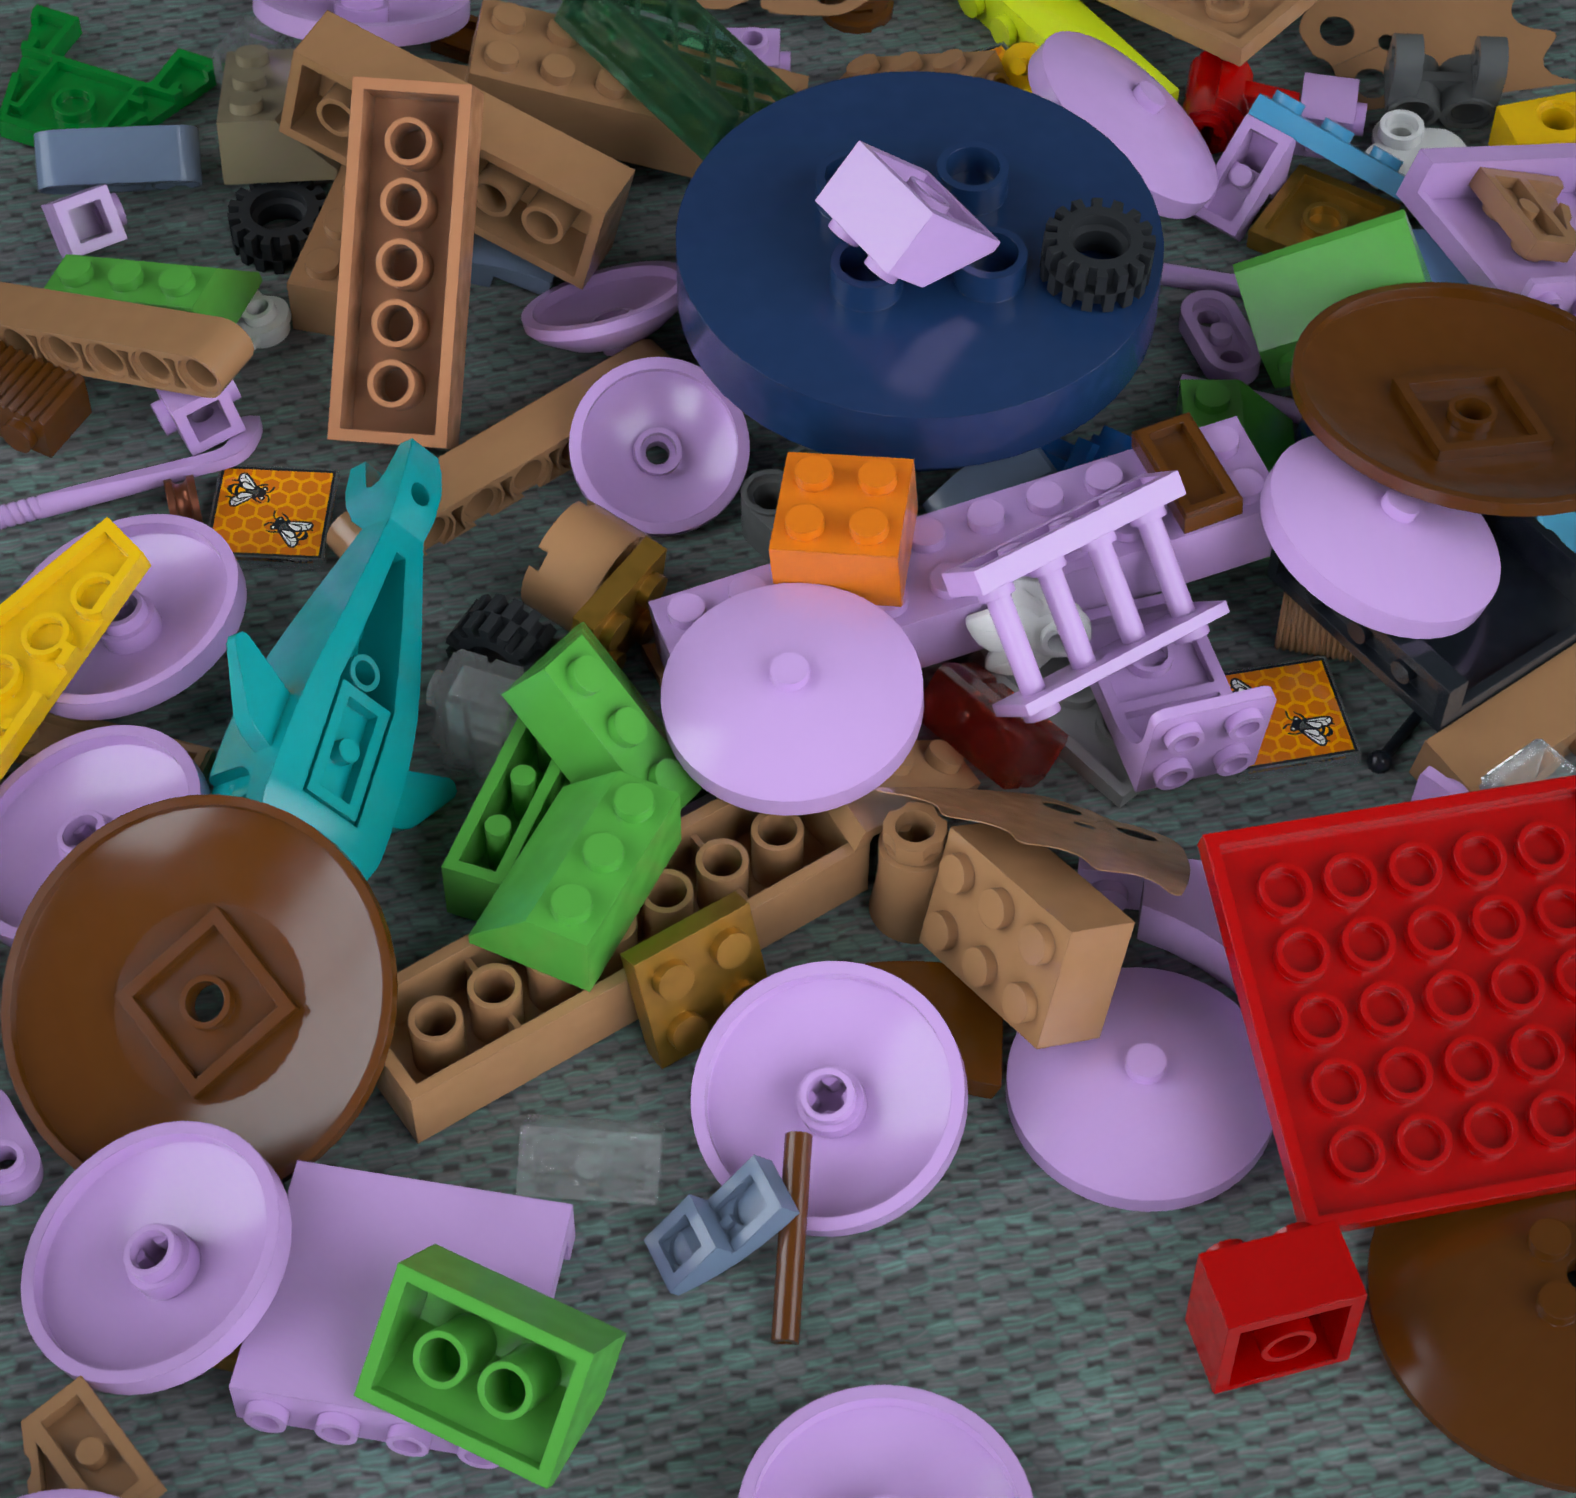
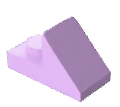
(1248, 173)

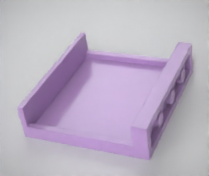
(1480, 249)
(342, 1258)

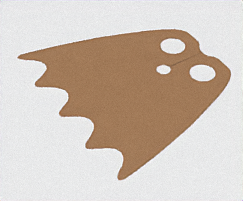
(1447, 30)
(1039, 825)

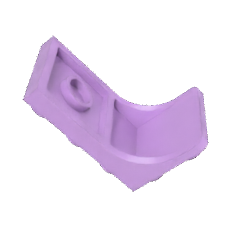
(1176, 709)

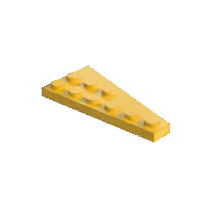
(56, 624)

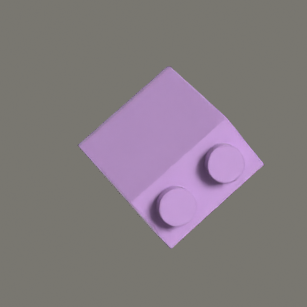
(902, 218)

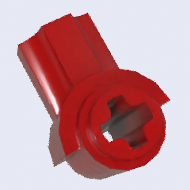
(1221, 96)

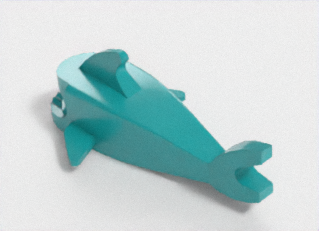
(336, 700)

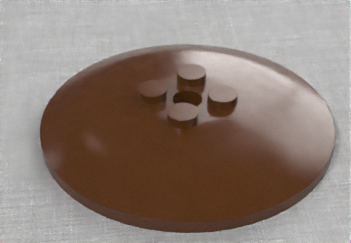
(1447, 394)
(150, 917)
(1486, 1329)

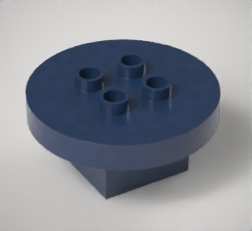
(902, 370)

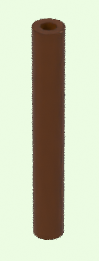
(792, 1241)

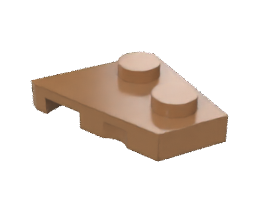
(1527, 212)
(82, 1446)

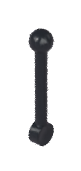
(1380, 760)

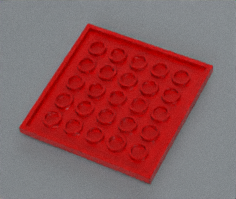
(1410, 998)

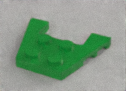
(70, 94)

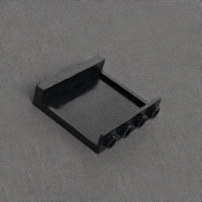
(1515, 634)

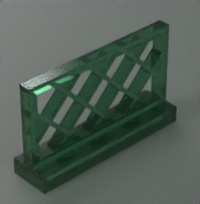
(669, 78)

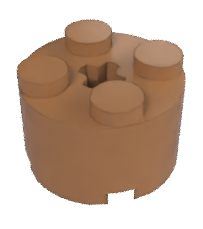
(582, 554)

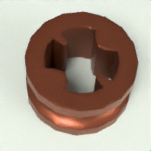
(183, 498)

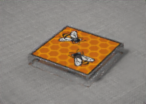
(276, 515)
(1307, 725)

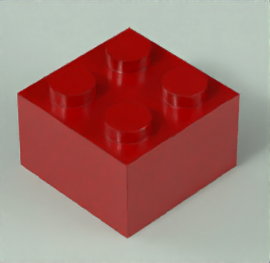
(1274, 1305)

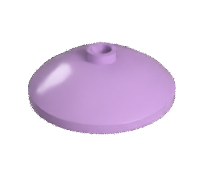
(609, 313)
(668, 407)

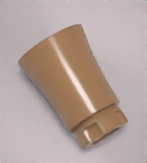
(907, 870)

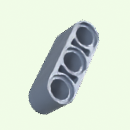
(117, 156)

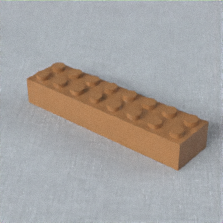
(487, 1024)

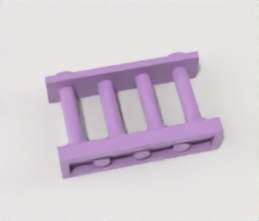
(1042, 556)

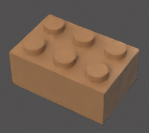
(1026, 934)

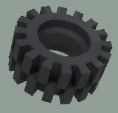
(266, 204)
(1090, 278)
(502, 632)

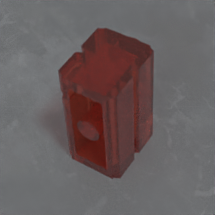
(1001, 747)

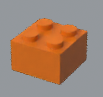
(846, 524)

